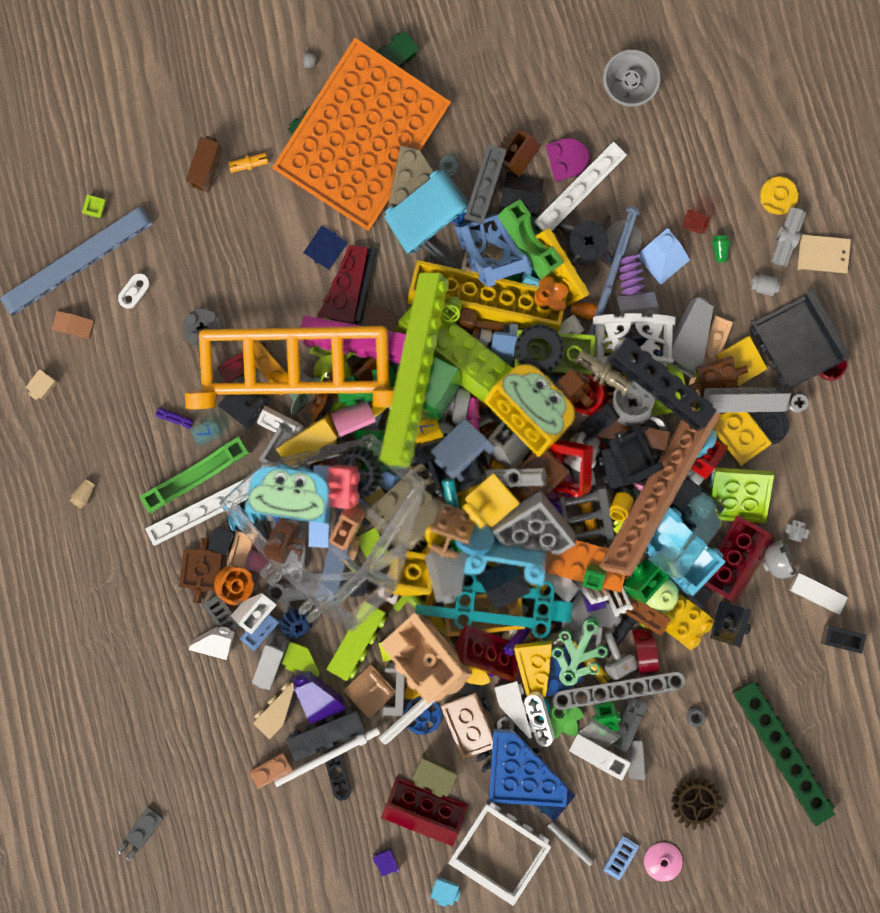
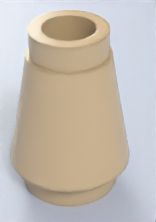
(82, 494)

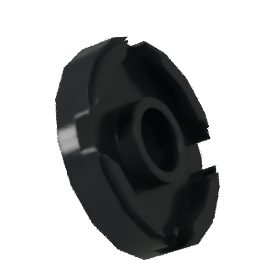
(768, 421)

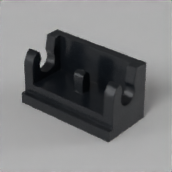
(598, 422)

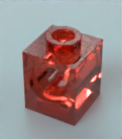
(696, 221)

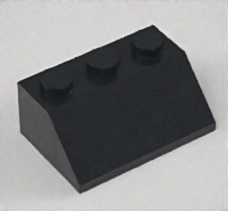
(684, 496)

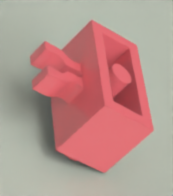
(343, 486)

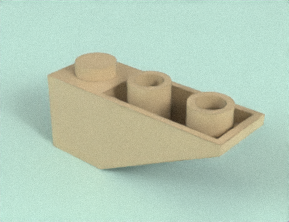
(275, 715)

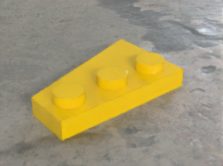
(534, 665)

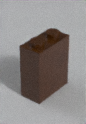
(204, 164)

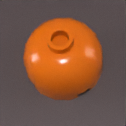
(233, 584)

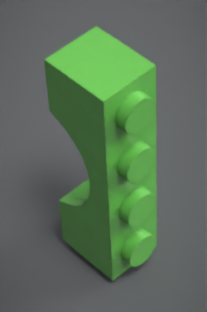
(517, 223)

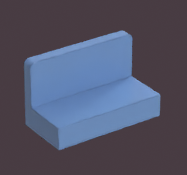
(504, 344)

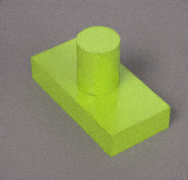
(412, 600)

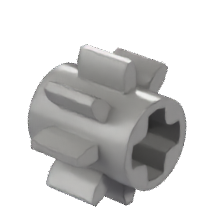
(796, 531)

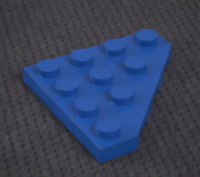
(521, 775)

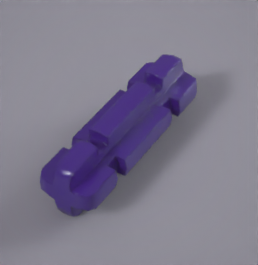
(174, 417)
(516, 639)

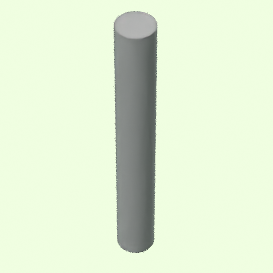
(570, 843)

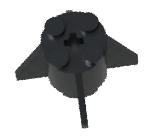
(592, 233)

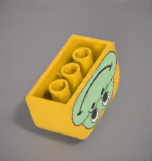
(531, 407)

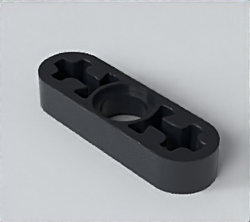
(345, 785)

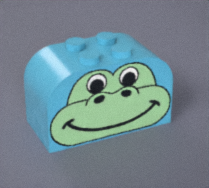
(289, 494)

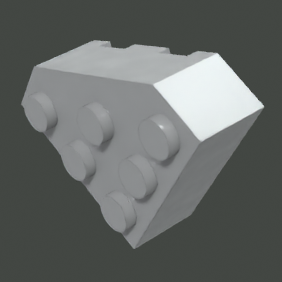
(535, 527)

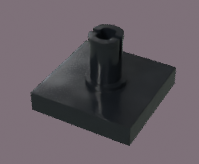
(731, 624)

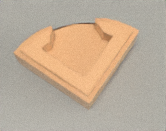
(354, 548)

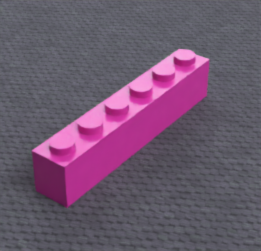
(361, 346)

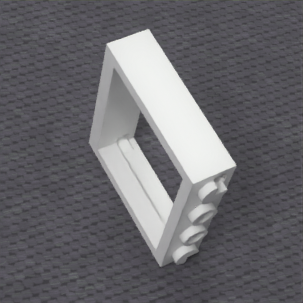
(510, 897)

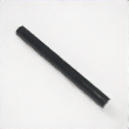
(365, 285)

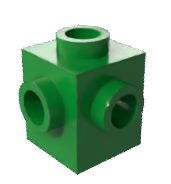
(607, 715)

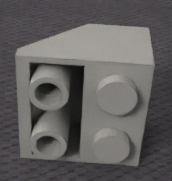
(644, 304)
(508, 447)

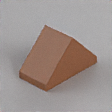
(72, 325)

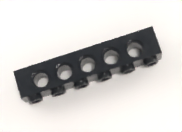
(651, 383)

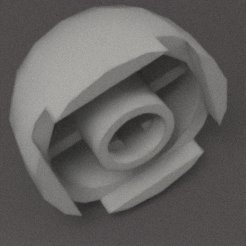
(779, 560)

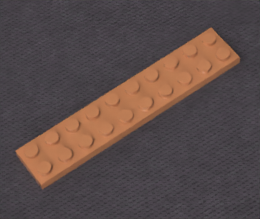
(656, 498)

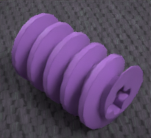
(630, 275)

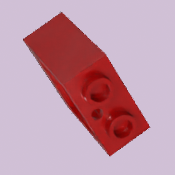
(580, 450)

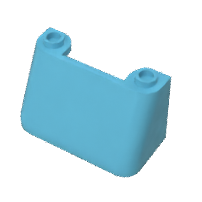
(426, 211)
(675, 532)
(532, 560)

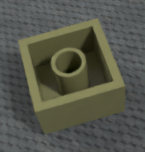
(434, 776)

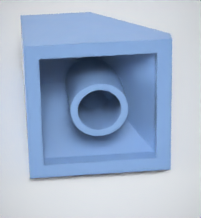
(663, 256)

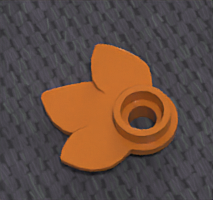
(553, 293)

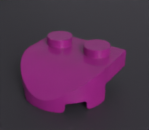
(568, 158)

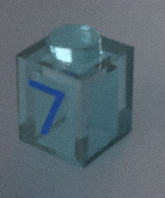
(205, 433)

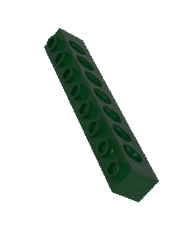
(824, 809)

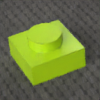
(94, 206)

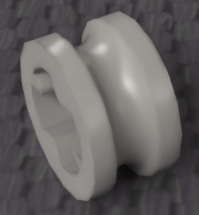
(511, 724)

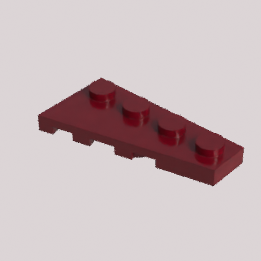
(346, 287)

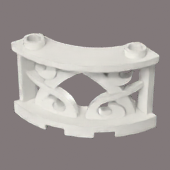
(655, 322)

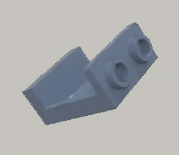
(460, 449)

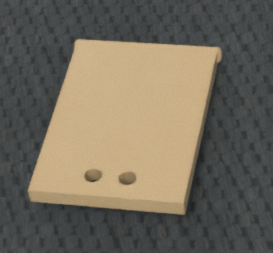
(824, 254)

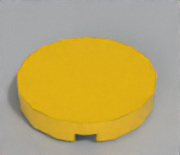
(778, 195)

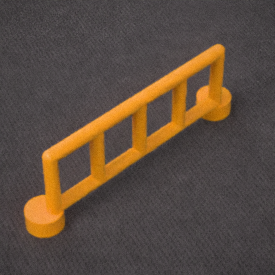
(207, 396)

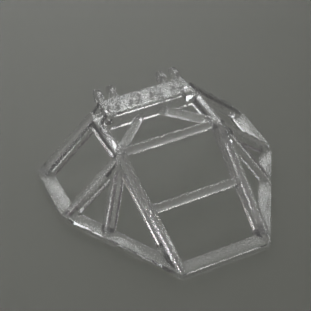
(308, 583)

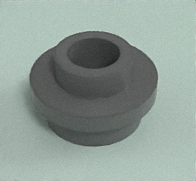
(700, 721)

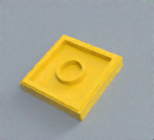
(746, 354)

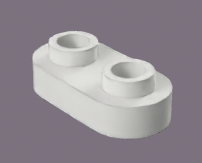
(131, 289)

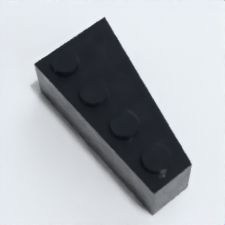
(326, 734)

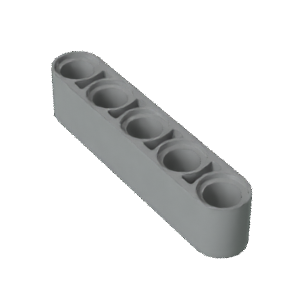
(749, 399)

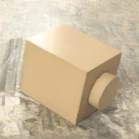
(41, 385)

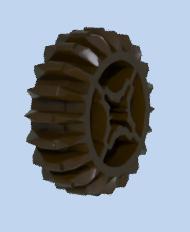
(696, 795)

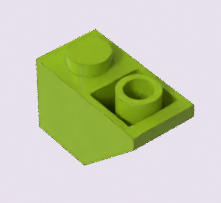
(300, 658)

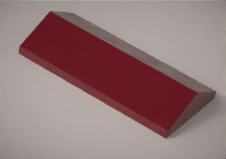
(485, 653)

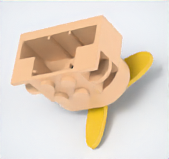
(429, 659)

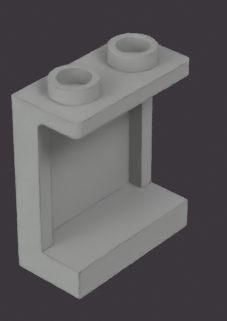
(397, 708)

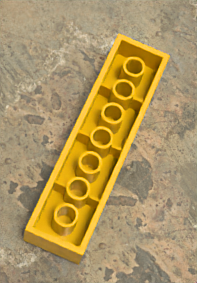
(500, 303)

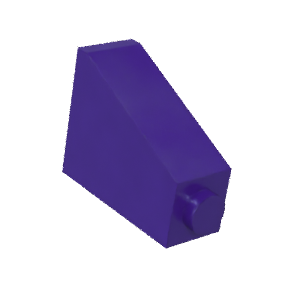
(317, 697)

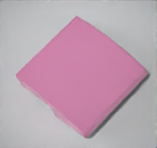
(352, 418)

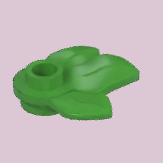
(566, 721)

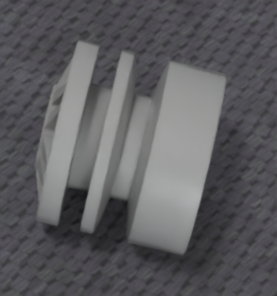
(458, 406)
(636, 414)

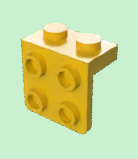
(688, 623)

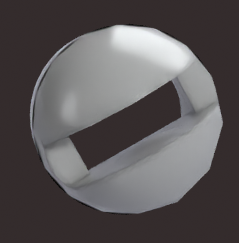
(309, 60)

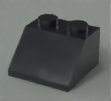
(525, 188)
(503, 584)

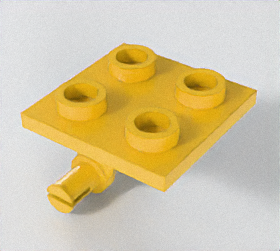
(490, 502)

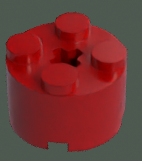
(598, 395)

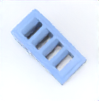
(622, 868)

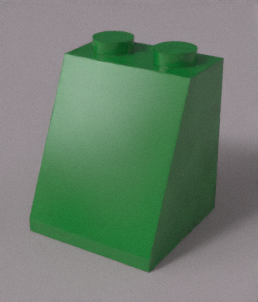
(442, 386)

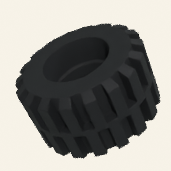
(547, 334)

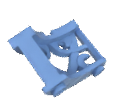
(512, 261)

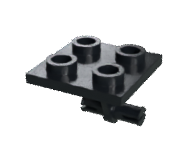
(244, 407)

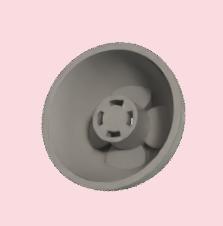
(633, 68)

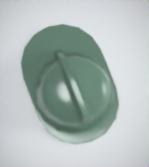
(301, 399)

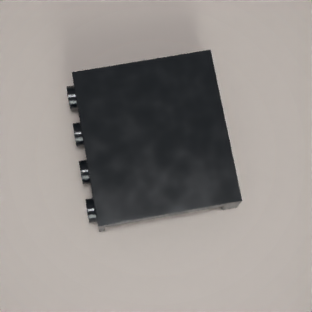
(799, 341)

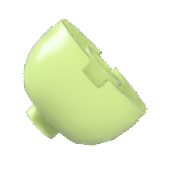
(665, 597)

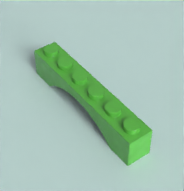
(195, 475)

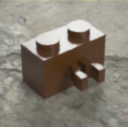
(519, 151)
(574, 387)
(283, 540)

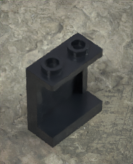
(634, 455)
(472, 474)

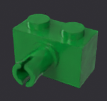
(645, 581)

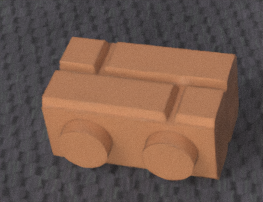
(347, 527)
(271, 770)

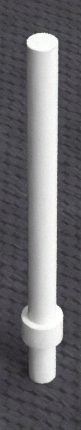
(359, 740)

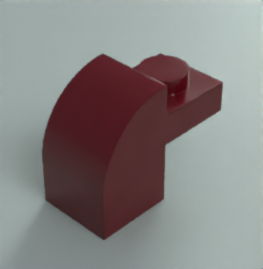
(645, 651)

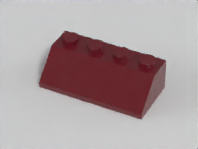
(742, 552)
(424, 811)

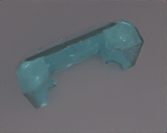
(677, 560)

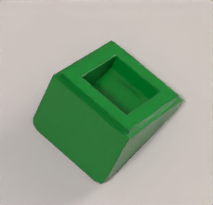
(593, 577)

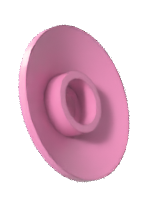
(660, 852)

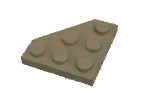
(409, 174)

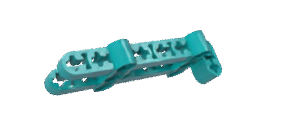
(557, 610)

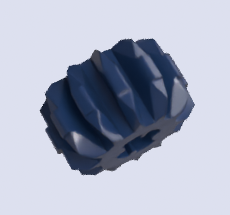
(294, 624)

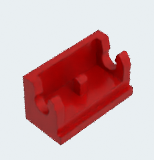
(707, 463)

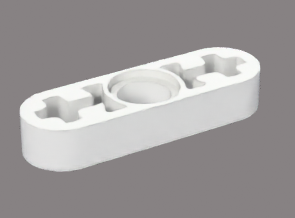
(538, 727)

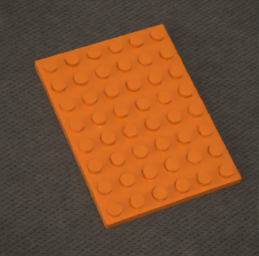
(354, 132)

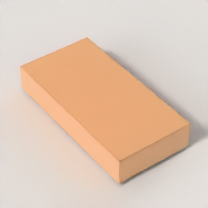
(239, 550)

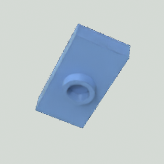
(260, 634)

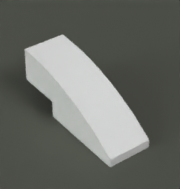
(818, 593)

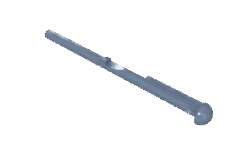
(632, 212)

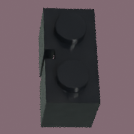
(843, 639)

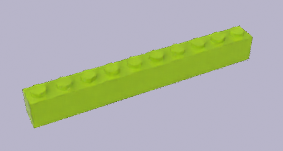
(414, 369)

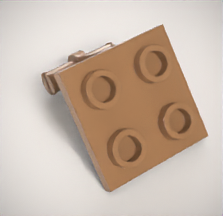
(453, 524)
(370, 691)

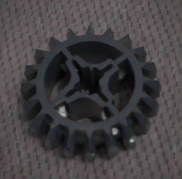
(360, 457)

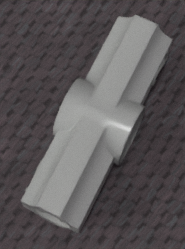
(788, 236)
(527, 477)

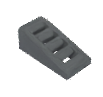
(208, 604)

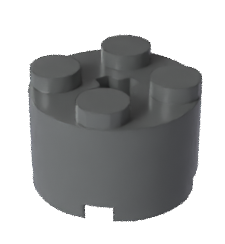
(194, 322)

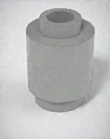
(765, 284)

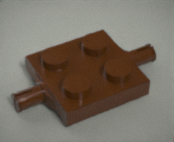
(718, 374)
(199, 569)

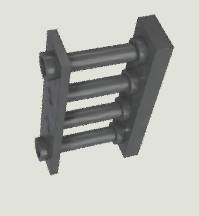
(485, 185)
(603, 513)

